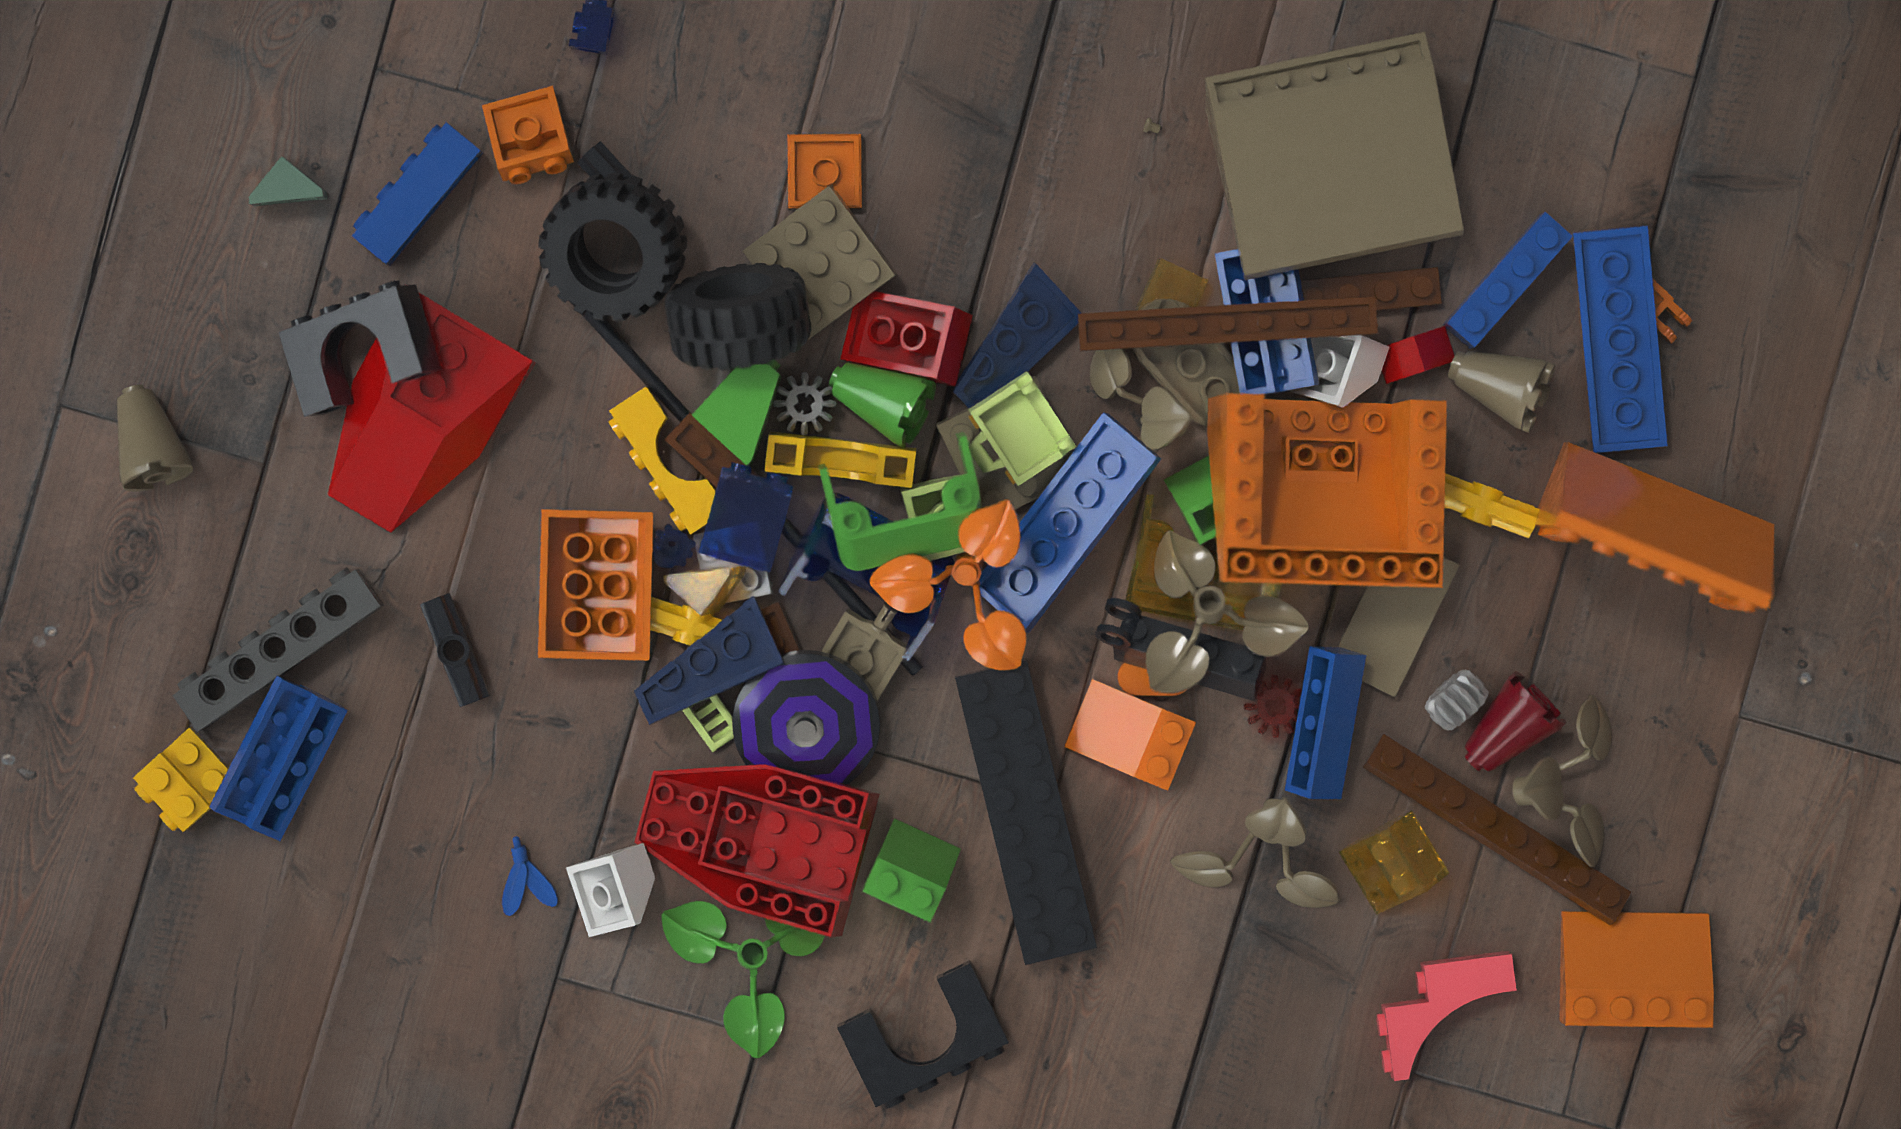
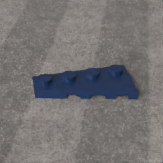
(1022, 335)
(720, 660)

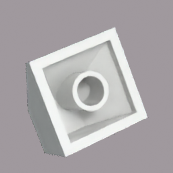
(1345, 368)
(613, 889)

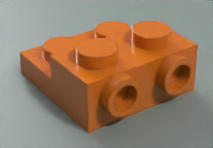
(528, 135)

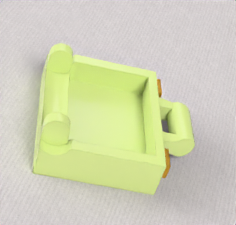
(1019, 429)

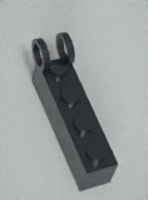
(1230, 667)

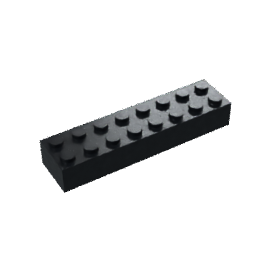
(1025, 813)

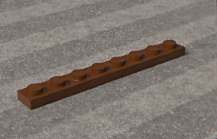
(1227, 323)
(1497, 829)

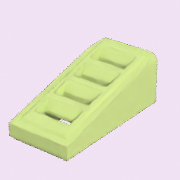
(722, 736)

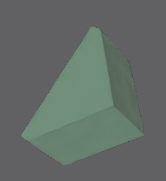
(285, 185)

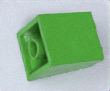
(741, 408)
(911, 870)

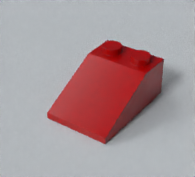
(907, 337)

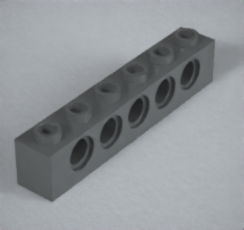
(204, 710)

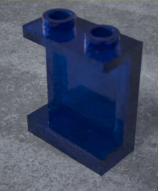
(746, 518)

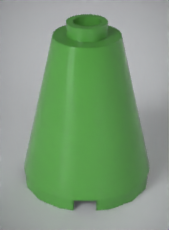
(884, 399)

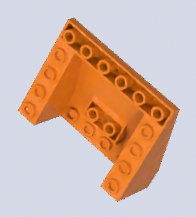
(1328, 491)
(1659, 527)

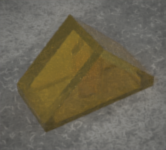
(706, 588)

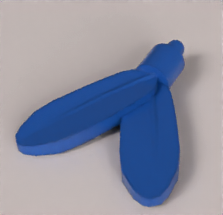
(523, 874)

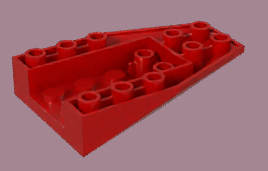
(420, 434)
(762, 839)

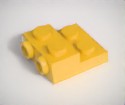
(182, 780)

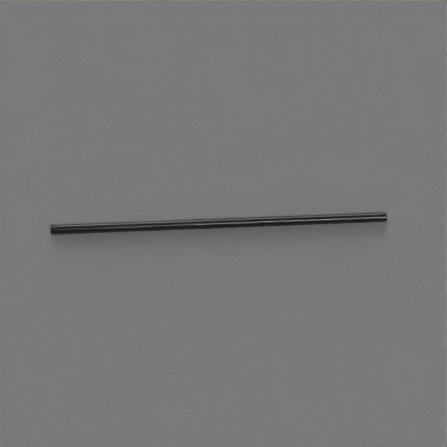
(679, 411)

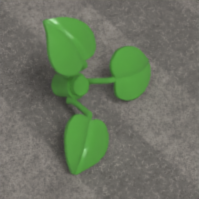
(749, 1020)

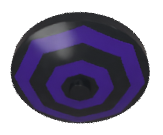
(808, 717)

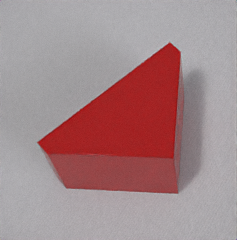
(1417, 354)

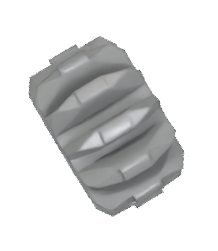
(792, 401)
(1456, 699)

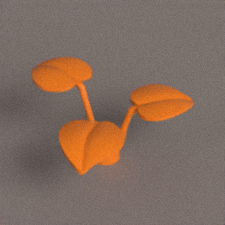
(984, 535)

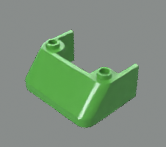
(868, 547)

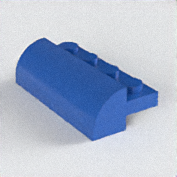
(1274, 364)
(278, 758)

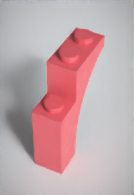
(1446, 988)

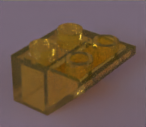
(1394, 863)

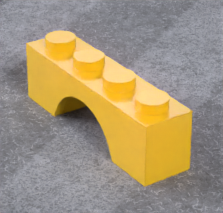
(641, 421)
(843, 458)

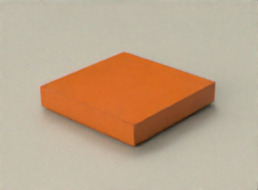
(824, 161)

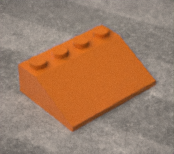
(595, 585)
(1637, 970)

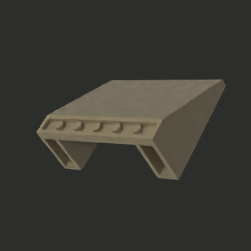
(1333, 155)

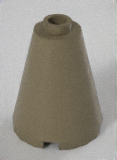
(148, 442)

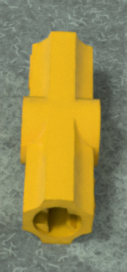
(1489, 506)
(680, 621)

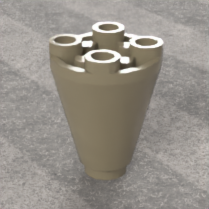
(1504, 384)

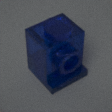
(593, 27)

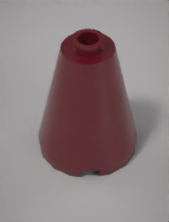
(1512, 724)

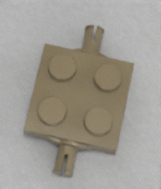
(868, 647)

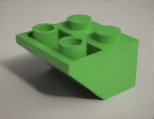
(1193, 496)

